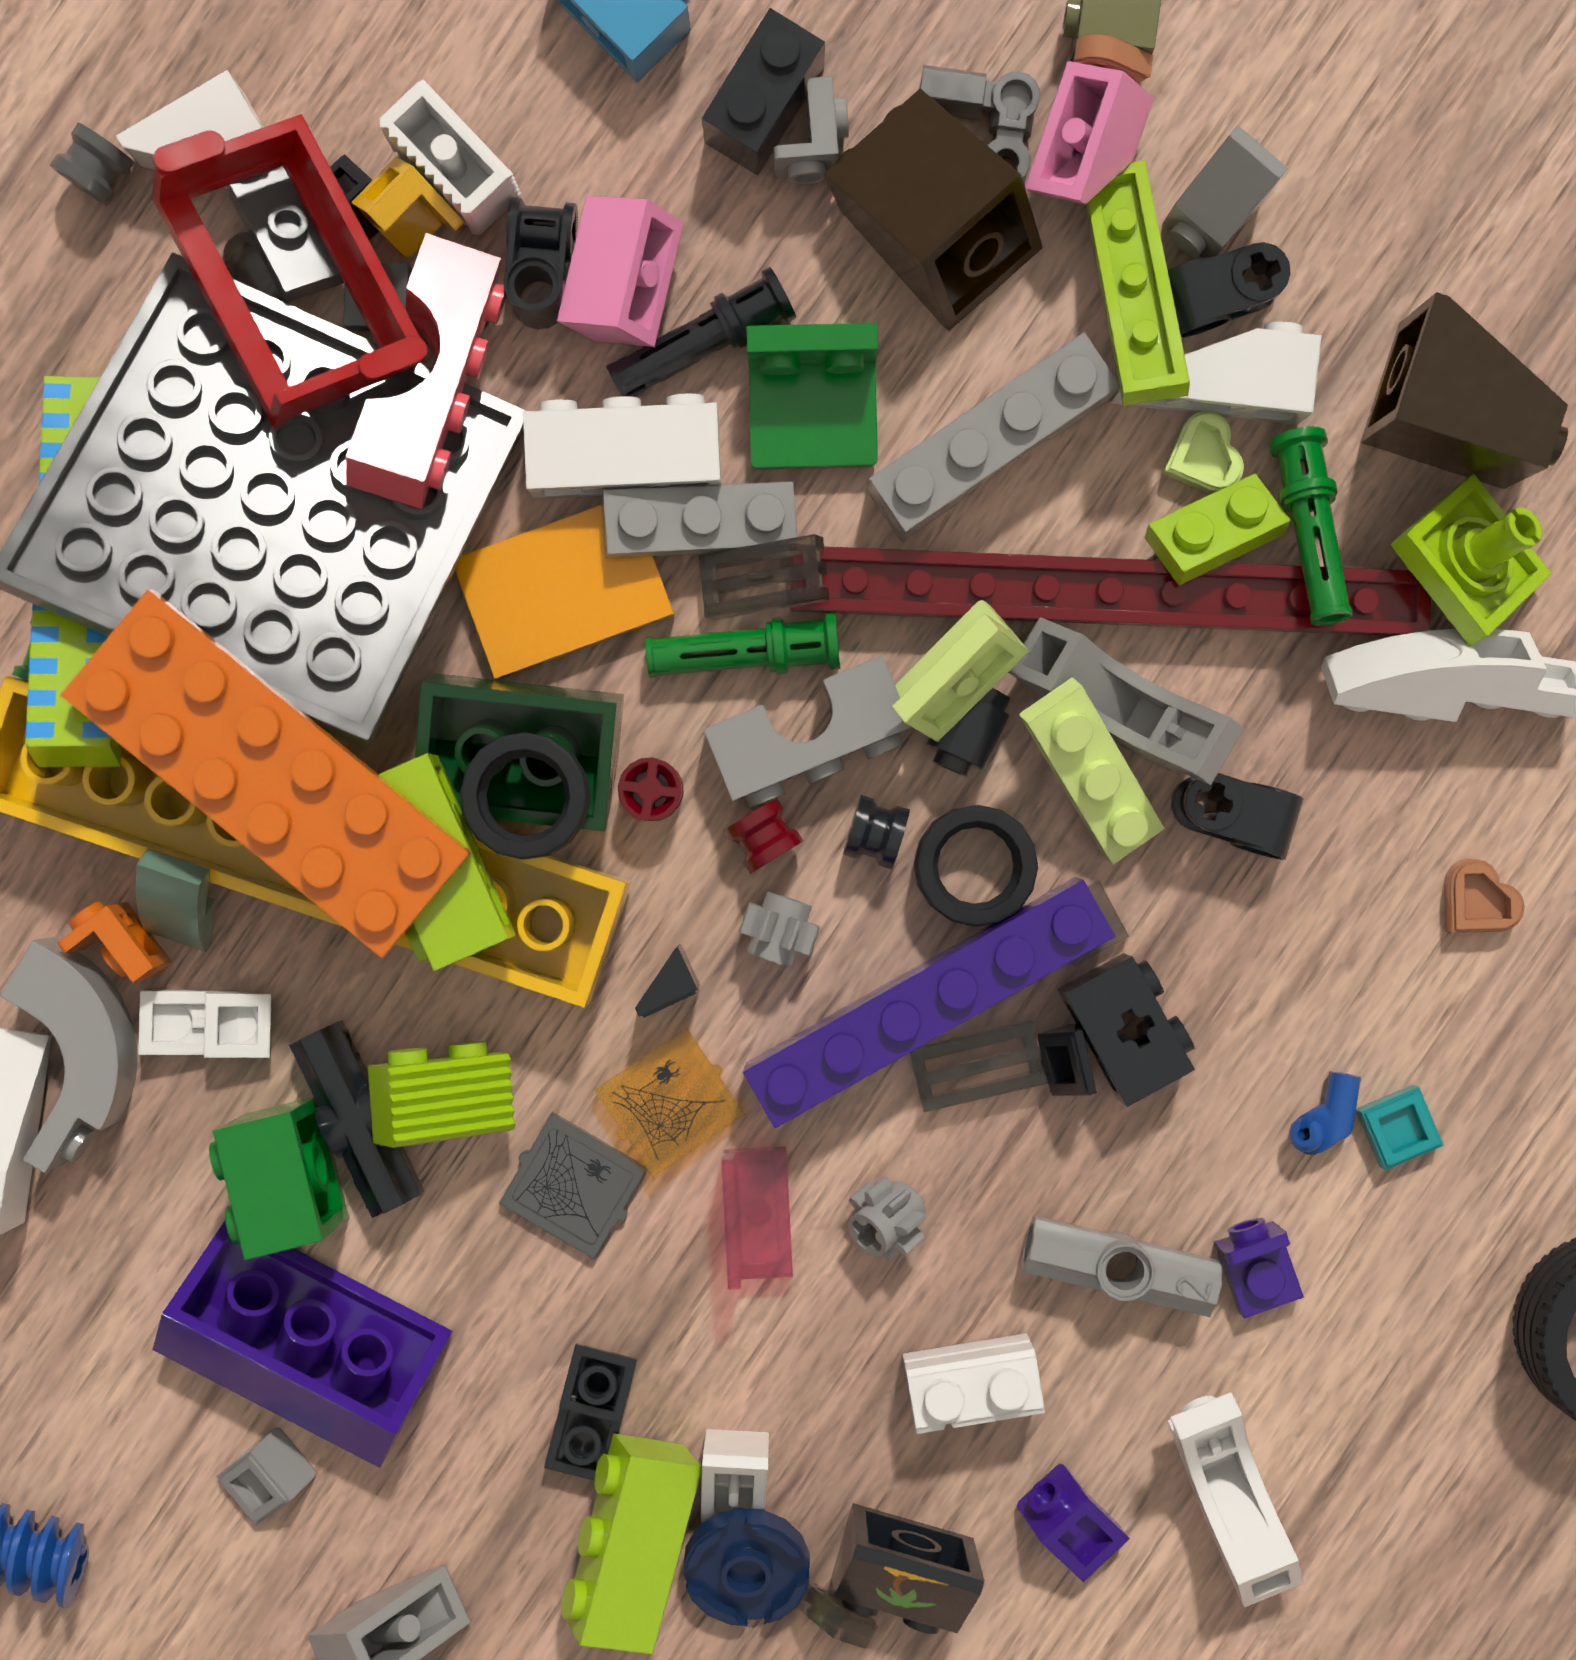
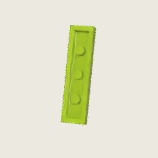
(1137, 289)

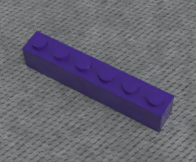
(927, 1001)

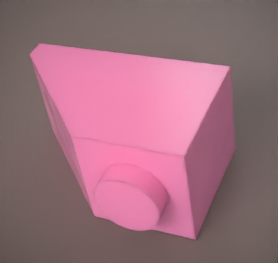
(1089, 133)

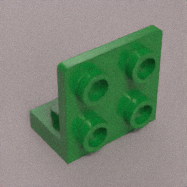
(813, 395)

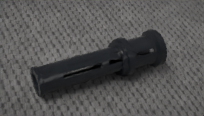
(723, 325)

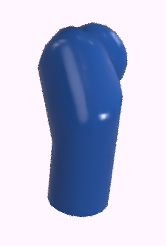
(1331, 1120)

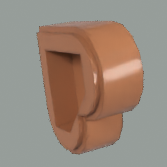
(1113, 54)
(1478, 900)

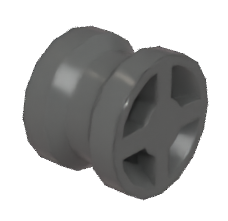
(92, 163)

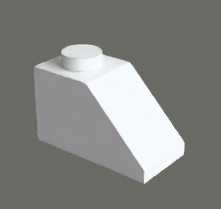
(212, 106)

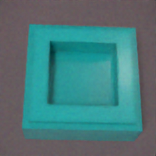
(1399, 1127)

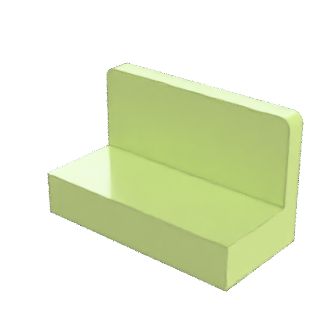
(958, 671)

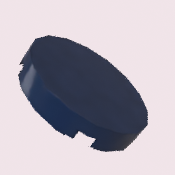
(746, 1566)

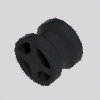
(876, 832)

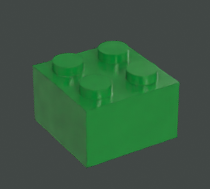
(278, 1179)

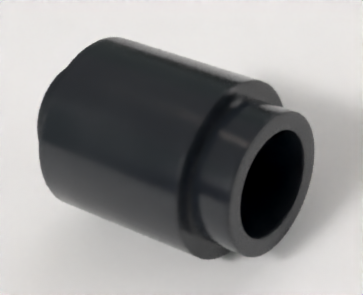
(974, 736)

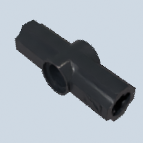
(345, 1121)

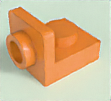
(126, 946)

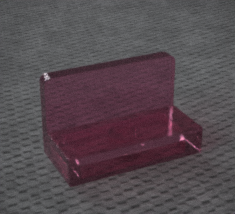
(756, 1214)

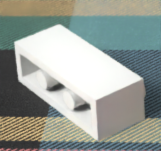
(621, 446)

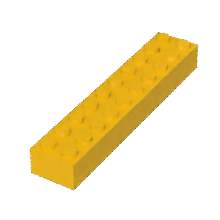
(556, 906)

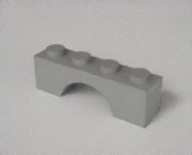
(992, 436)

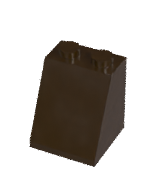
(937, 207)
(1463, 401)

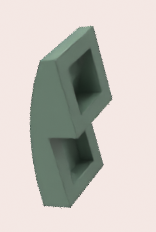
(174, 899)

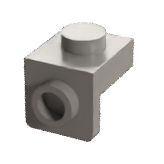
(826, 124)

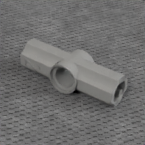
(1160, 1273)

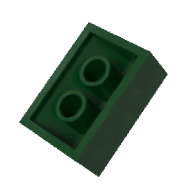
(468, 713)

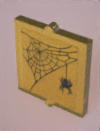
(669, 1102)

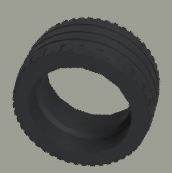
(1542, 1322)

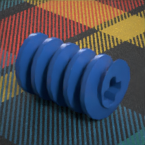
(41, 1558)

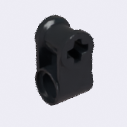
(538, 250)
(1213, 288)
(1246, 814)

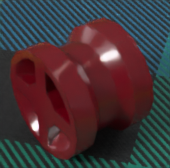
(642, 778)
(763, 835)

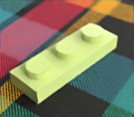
(1091, 770)

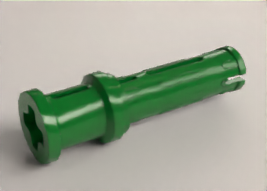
(1313, 494)
(666, 654)

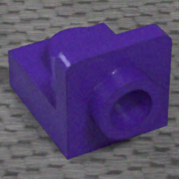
(1258, 1266)
(1071, 1522)

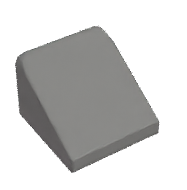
(267, 1476)

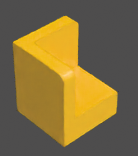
(404, 207)

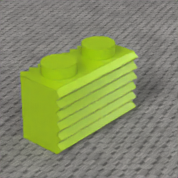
(442, 1096)

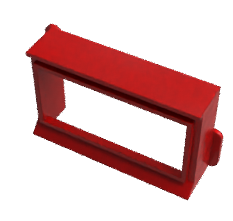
(210, 163)

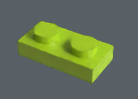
(1217, 529)

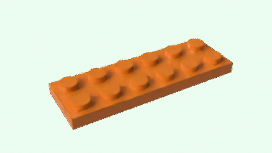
(266, 773)

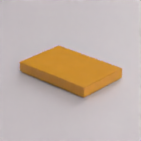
(557, 593)

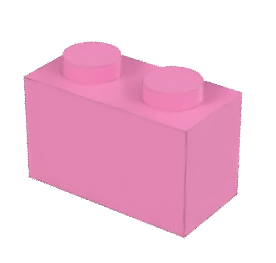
(620, 270)

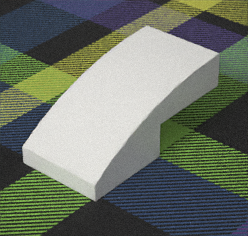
(204, 1023)

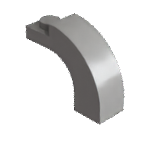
(1134, 710)
(95, 1043)

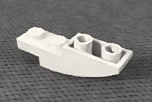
(1438, 672)

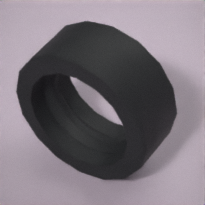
(476, 785)
(1022, 877)

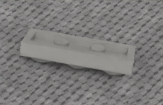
(696, 518)

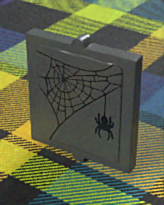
(573, 1185)

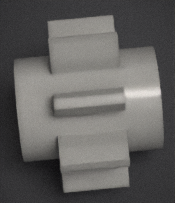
(779, 929)
(886, 1219)

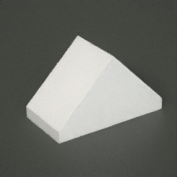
(733, 1471)

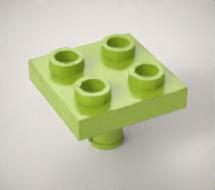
(1474, 558)

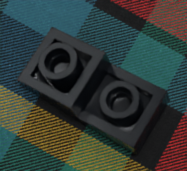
(589, 1410)

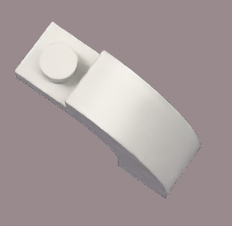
(1234, 1499)

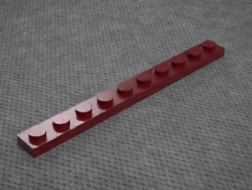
(1108, 591)

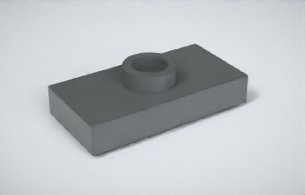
(284, 235)

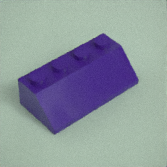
(302, 1343)

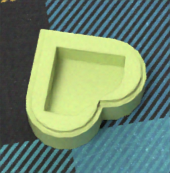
(1203, 454)

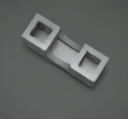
(759, 759)

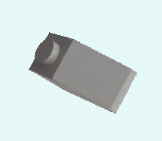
(1223, 195)
(395, 1622)

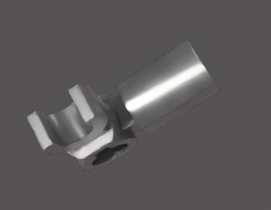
(1008, 102)

